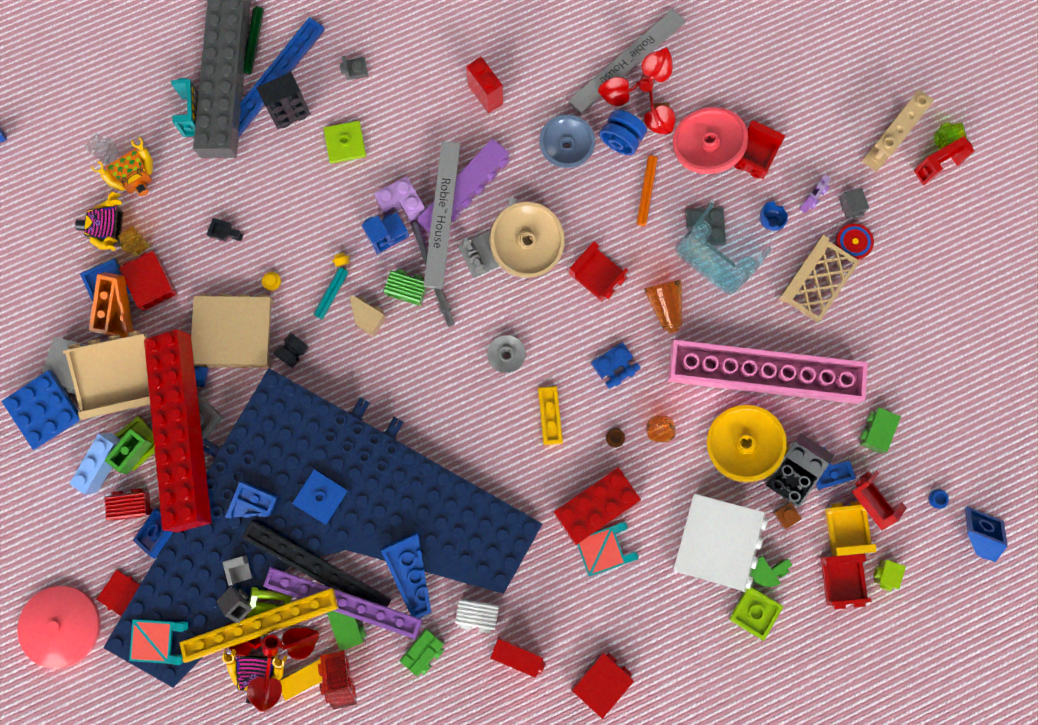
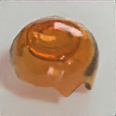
(660, 428)

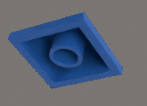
(986, 534)

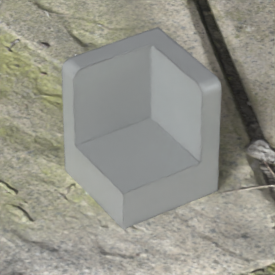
(237, 570)

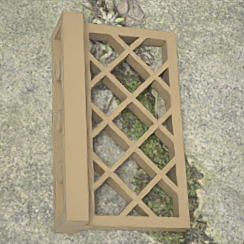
(809, 266)

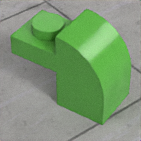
(767, 576)

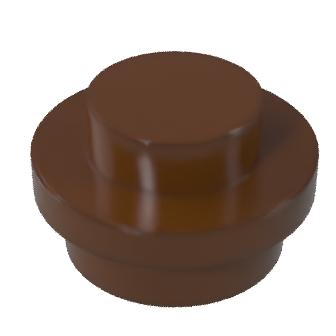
(615, 437)

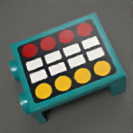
(186, 90)

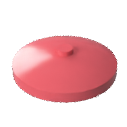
(710, 140)
(59, 626)

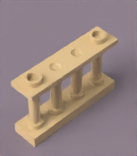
(898, 130)

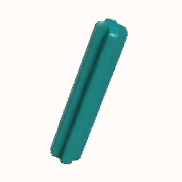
(330, 293)

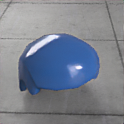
(773, 216)

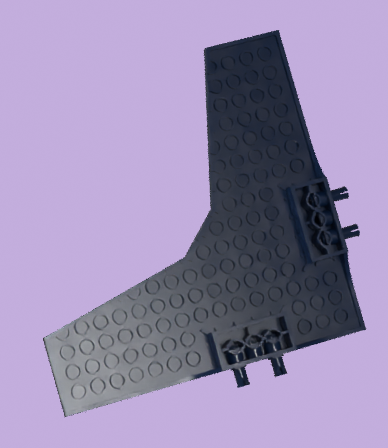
(390, 496)

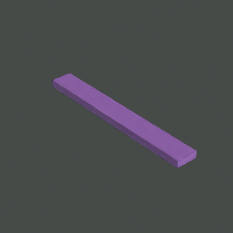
(347, 603)

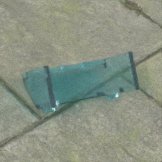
(711, 262)

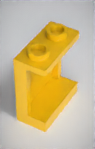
(848, 529)

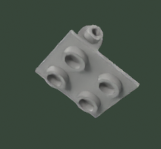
(478, 254)

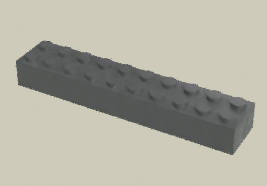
(221, 79)

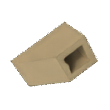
(366, 317)

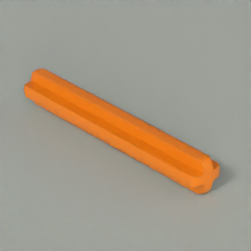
(647, 190)

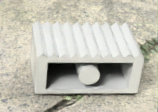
(477, 615)

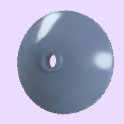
(571, 131)

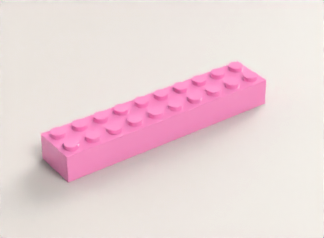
(767, 372)

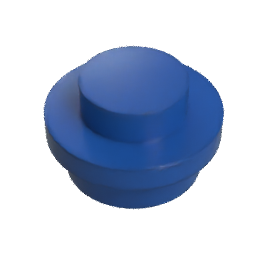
(938, 499)

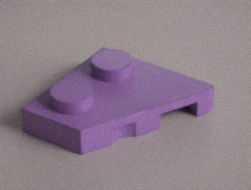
(812, 200)

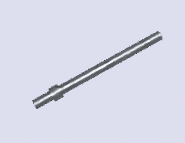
(444, 306)

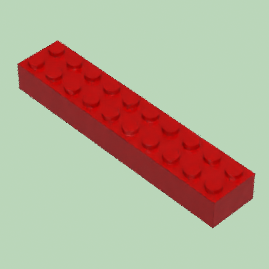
(177, 432)

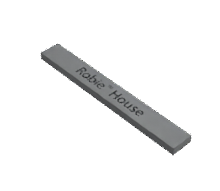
(628, 59)
(442, 215)

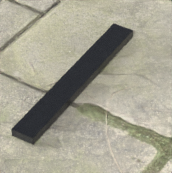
(310, 563)

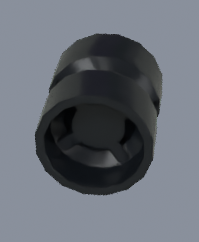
(291, 350)

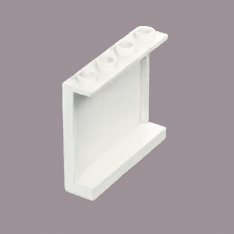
(721, 542)

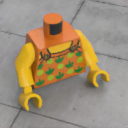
(130, 171)

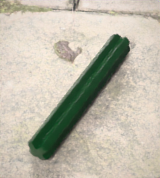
(253, 38)

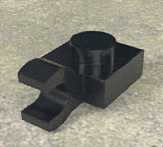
(222, 230)

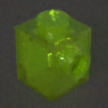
(949, 133)

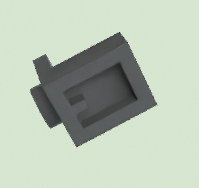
(354, 68)

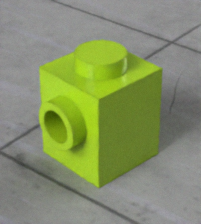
(889, 575)

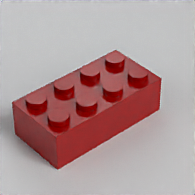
(596, 506)

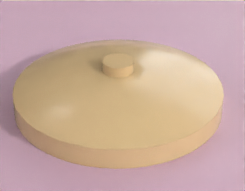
(526, 239)

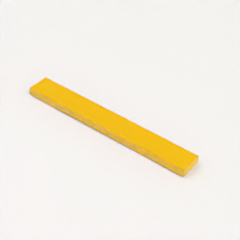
(258, 625)

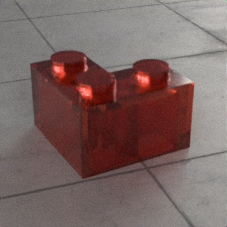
(336, 680)

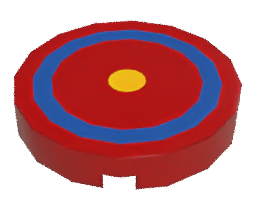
(855, 240)

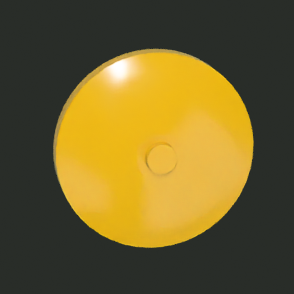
(746, 443)

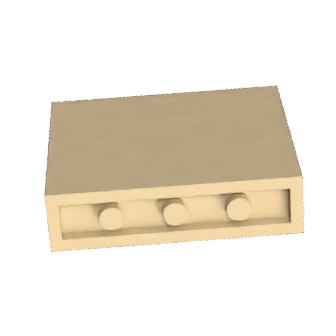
(231, 331)
(109, 374)

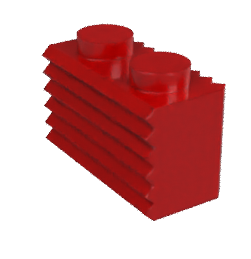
(127, 506)

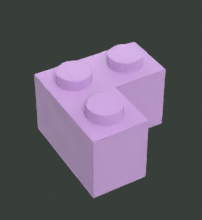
(400, 195)

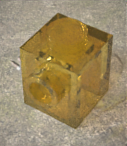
(133, 241)

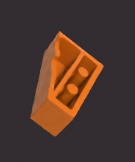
(111, 306)

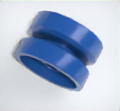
(623, 132)

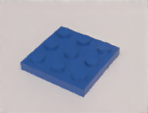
(42, 409)

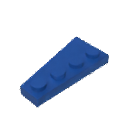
(407, 569)

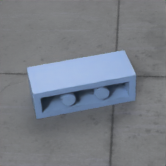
(93, 468)

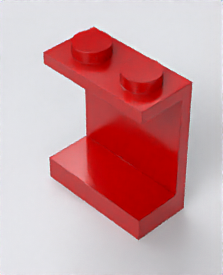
(598, 273)

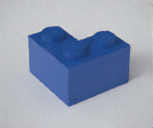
(386, 232)

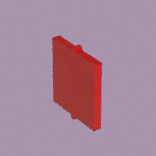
(118, 592)

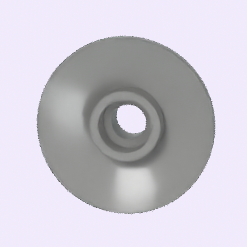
(502, 345)

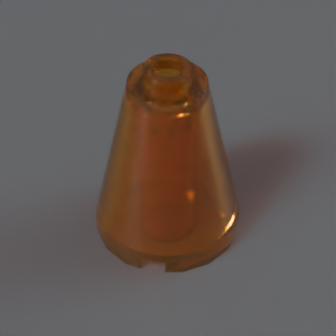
(667, 304)

